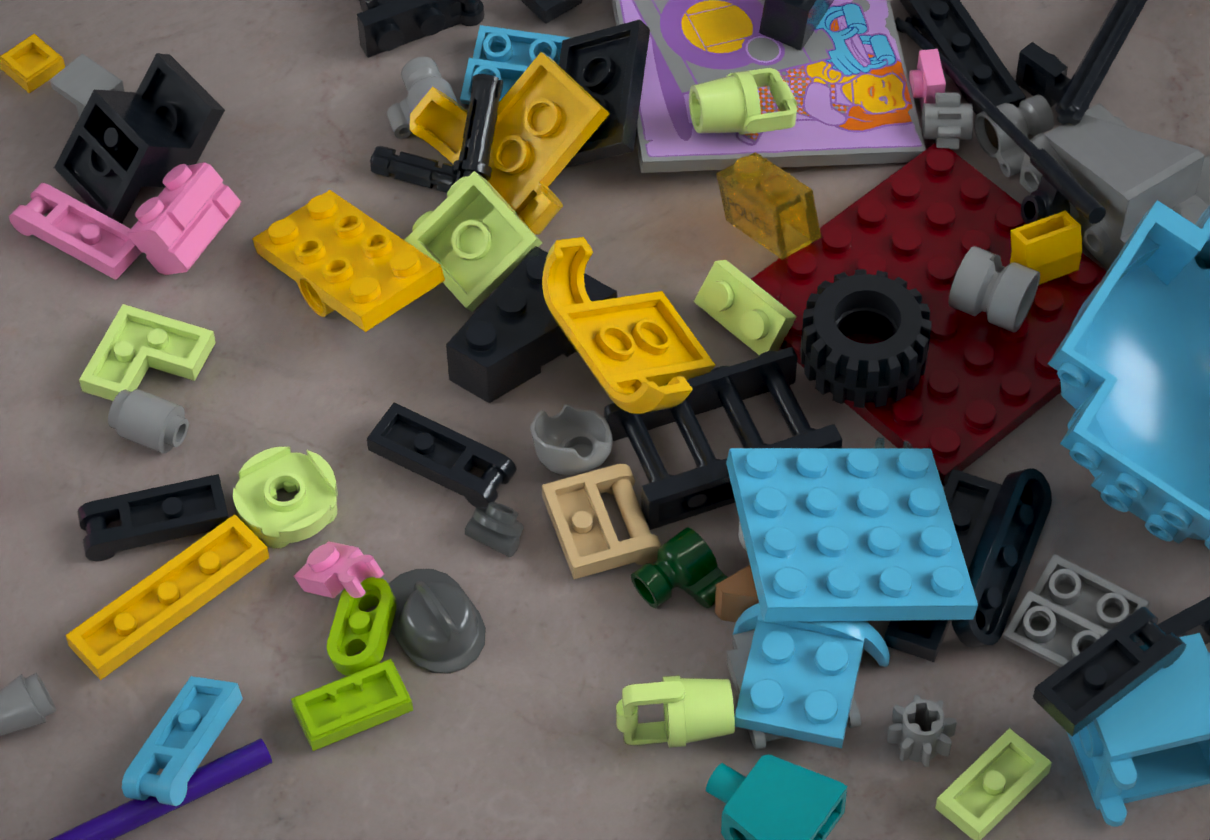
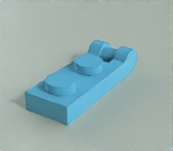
(181, 740)

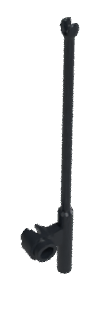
(1056, 184)

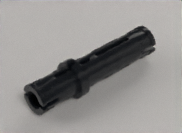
(479, 127)

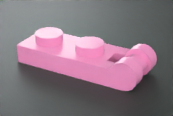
(76, 230)

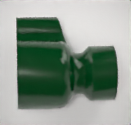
(682, 563)

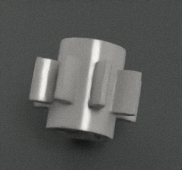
(947, 120)
(935, 733)

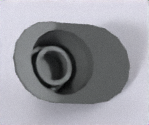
(436, 621)

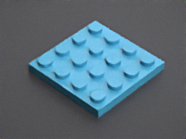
(849, 535)

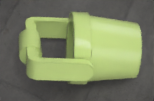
(734, 103)
(691, 706)

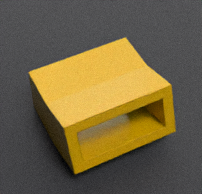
(1048, 246)

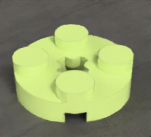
(292, 520)

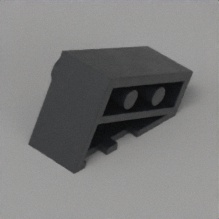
(512, 333)

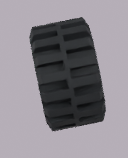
(872, 307)

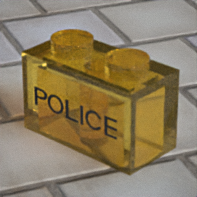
(769, 205)

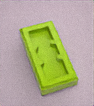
(352, 704)

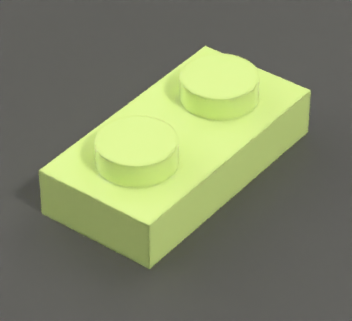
(744, 308)
(993, 785)

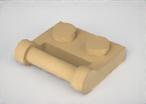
(585, 525)

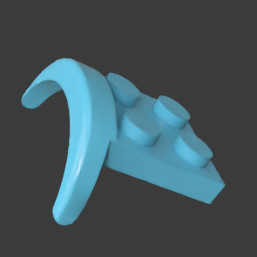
(803, 675)

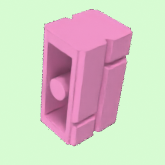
(183, 217)

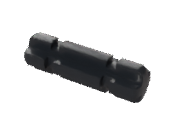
(412, 168)

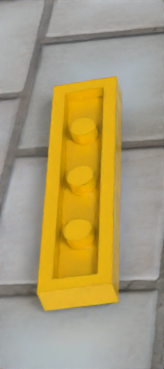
(167, 597)

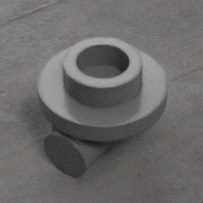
(496, 528)

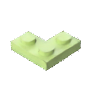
(143, 341)

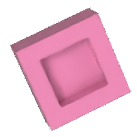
(928, 77)

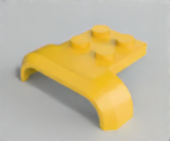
(535, 135)
(625, 341)

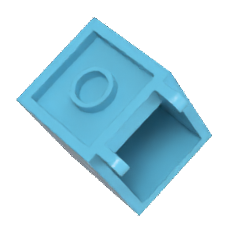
(1151, 737)

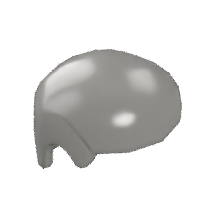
(571, 440)

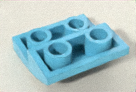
(507, 55)

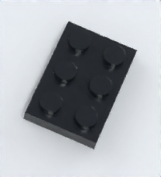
(612, 71)

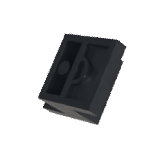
(138, 137)

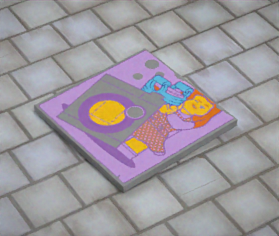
(845, 81)

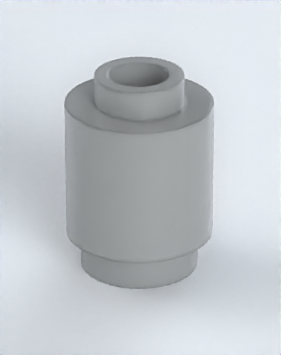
(148, 420)

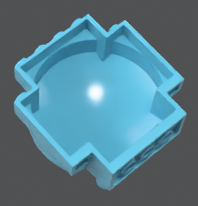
(1143, 377)

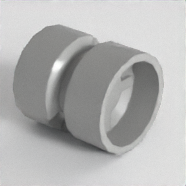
(994, 289)

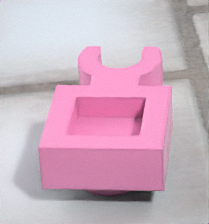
(337, 567)

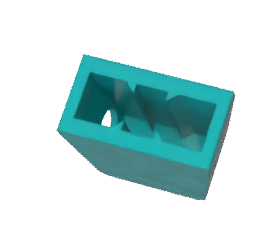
(777, 801)

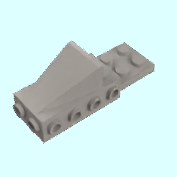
(1123, 173)

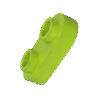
(361, 630)

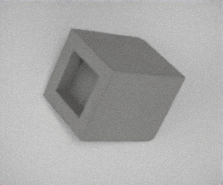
(81, 78)

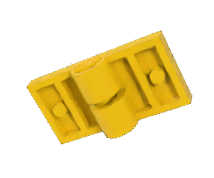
(347, 261)

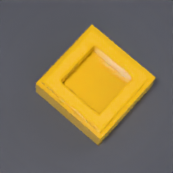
(31, 63)

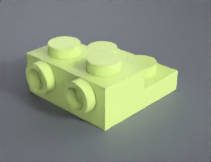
(473, 239)

